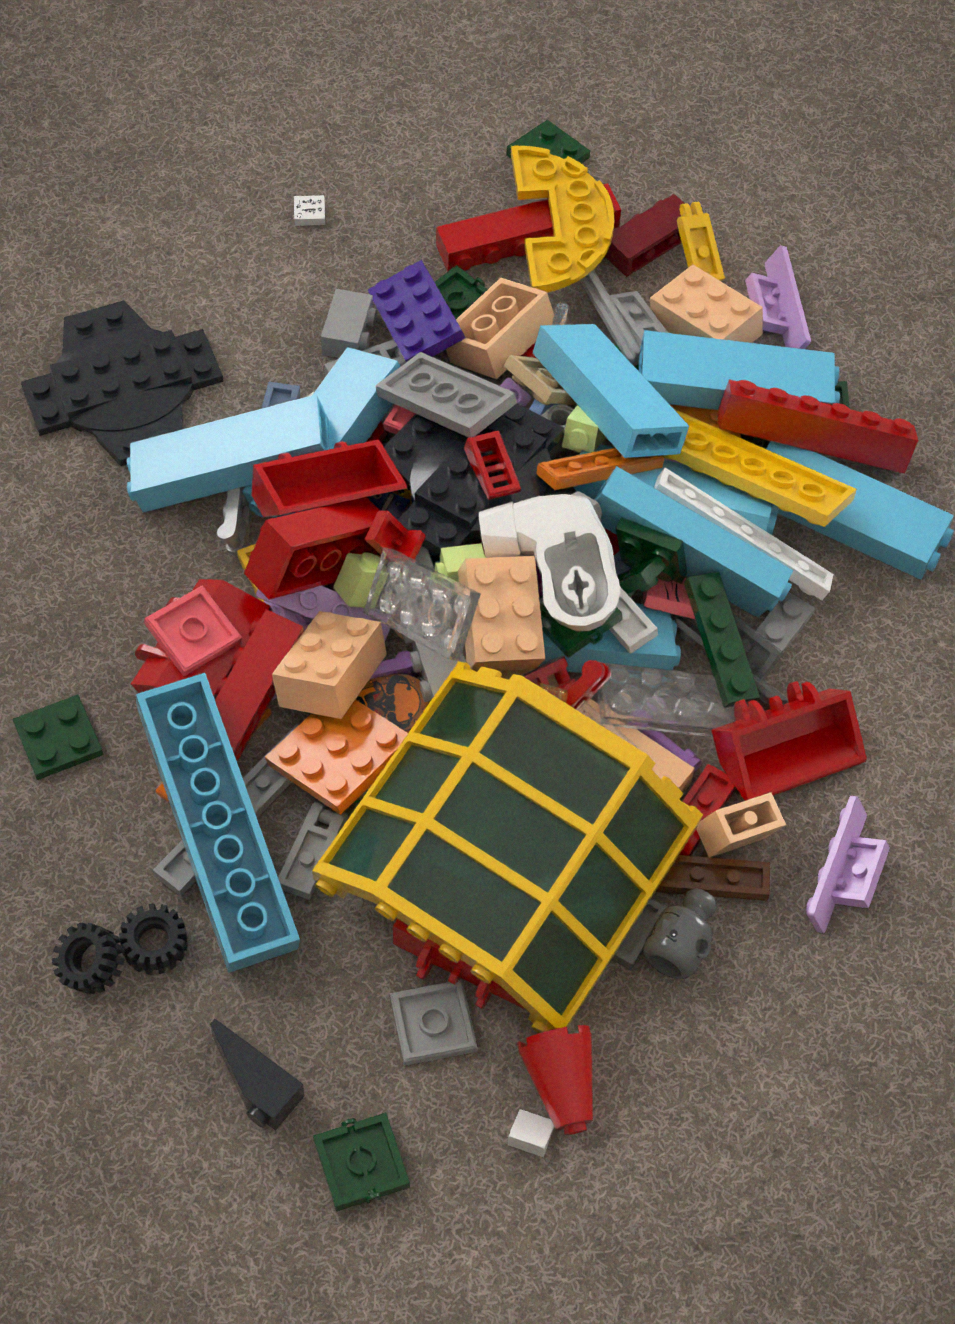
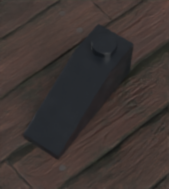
(262, 1084)

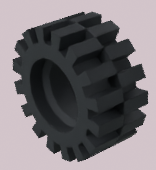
(147, 920)
(72, 951)

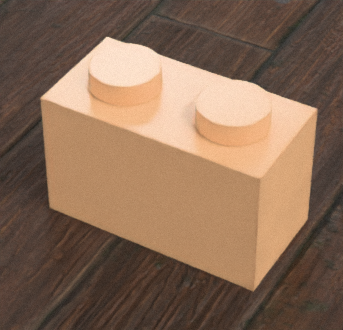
(740, 824)

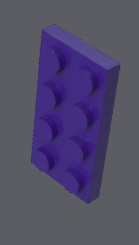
(416, 312)

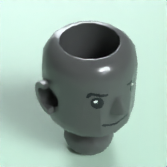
(681, 936)

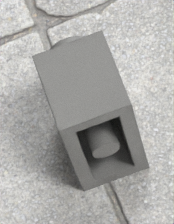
(348, 323)

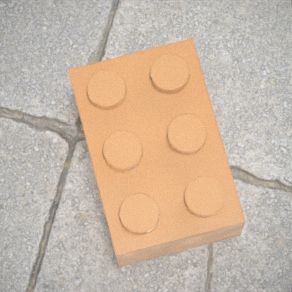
(706, 308)
(500, 325)
(508, 616)
(329, 664)

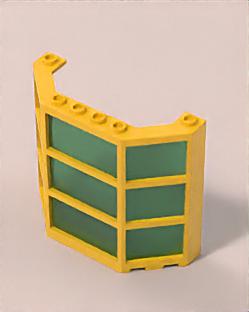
(513, 839)

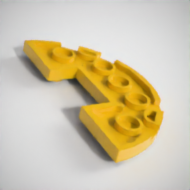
(579, 216)

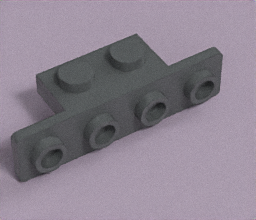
(759, 651)

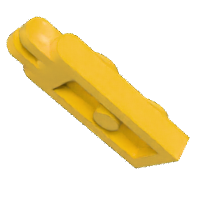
(699, 240)

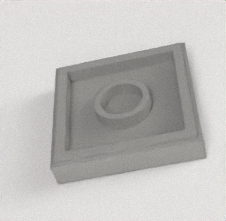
(433, 1022)

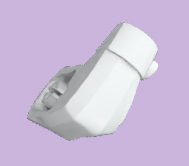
(568, 550)

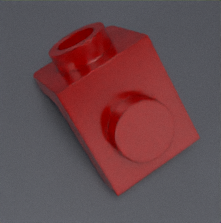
(391, 534)

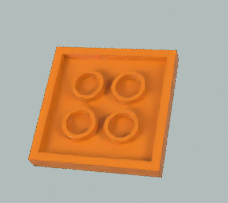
(337, 756)

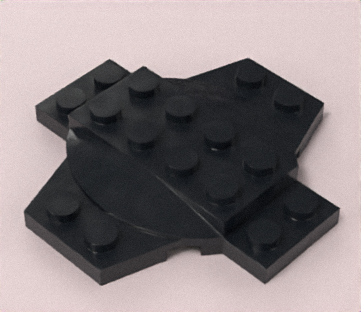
(120, 379)
(444, 485)

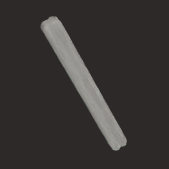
(611, 317)

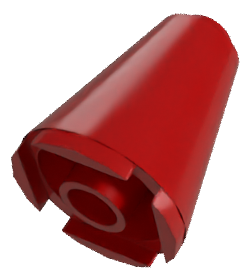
(562, 1075)

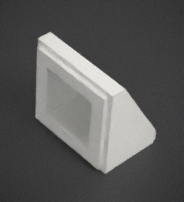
(531, 1133)

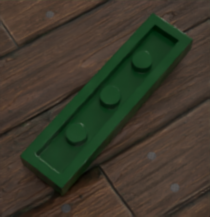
(721, 639)

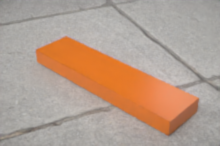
(592, 467)

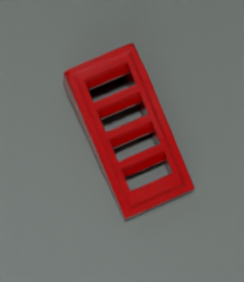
(485, 443)

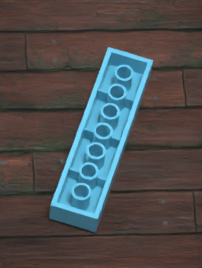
(217, 823)

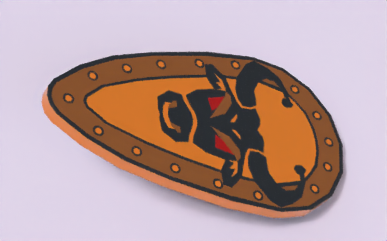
(395, 698)

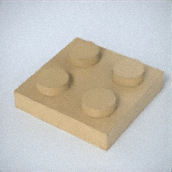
(532, 374)

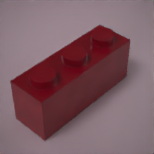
(646, 236)

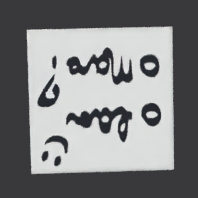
(309, 210)

